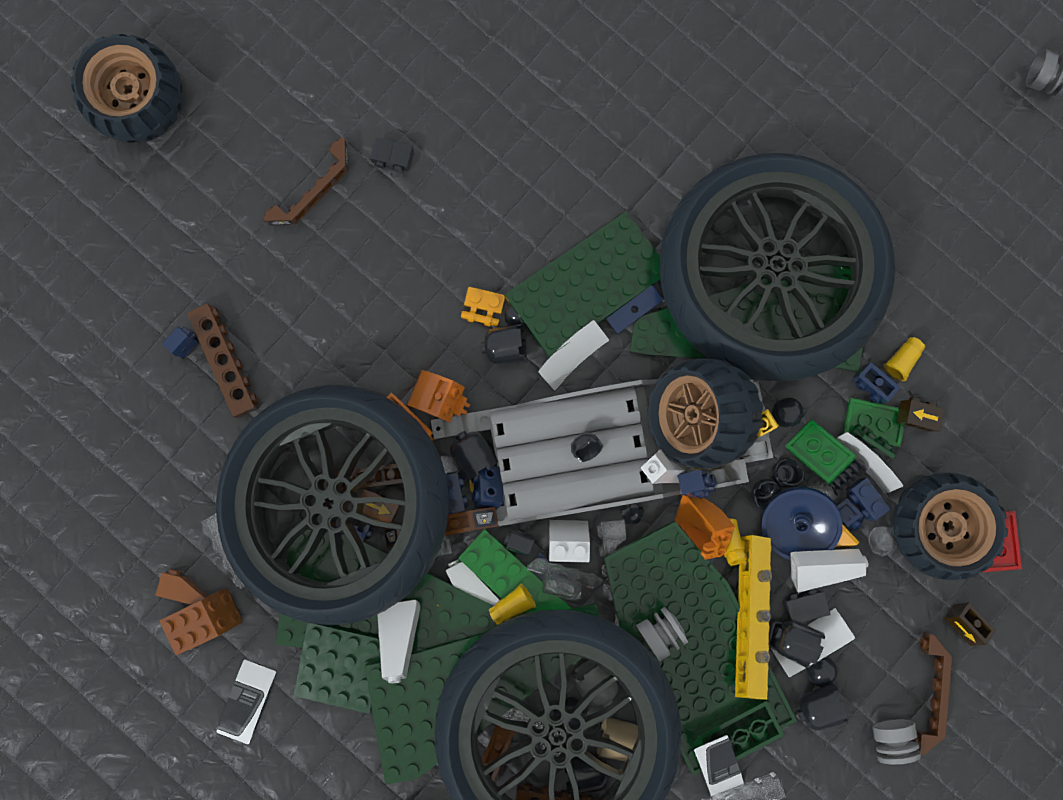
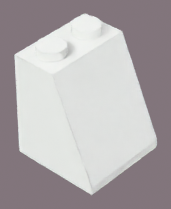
(569, 541)

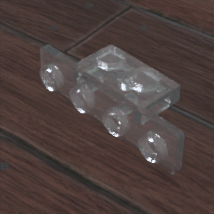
(563, 581)

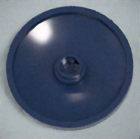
(801, 521)

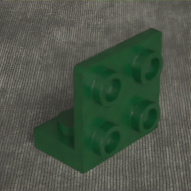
(876, 444)

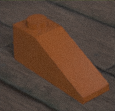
(179, 588)
(498, 744)

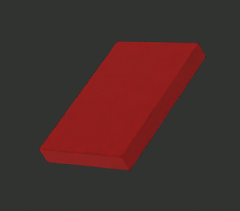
(1010, 557)

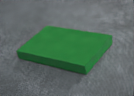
(877, 417)
(820, 451)

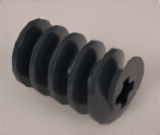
(847, 474)

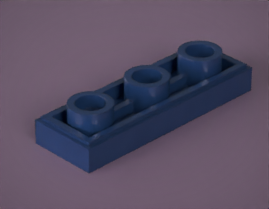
(643, 303)

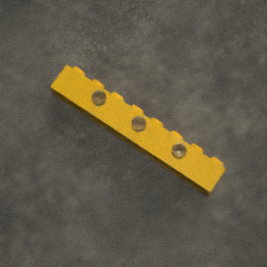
(753, 619)

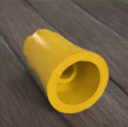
(904, 359)
(735, 550)
(512, 605)

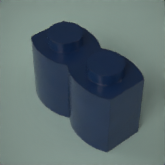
(181, 341)

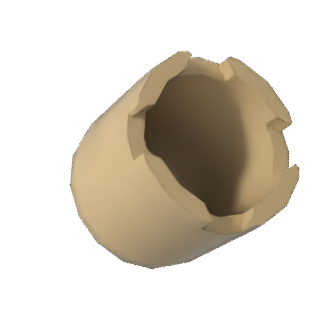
(620, 732)

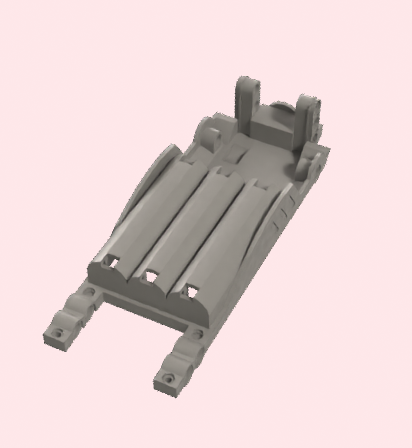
(553, 481)

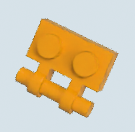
(484, 301)

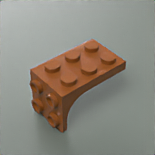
(201, 621)

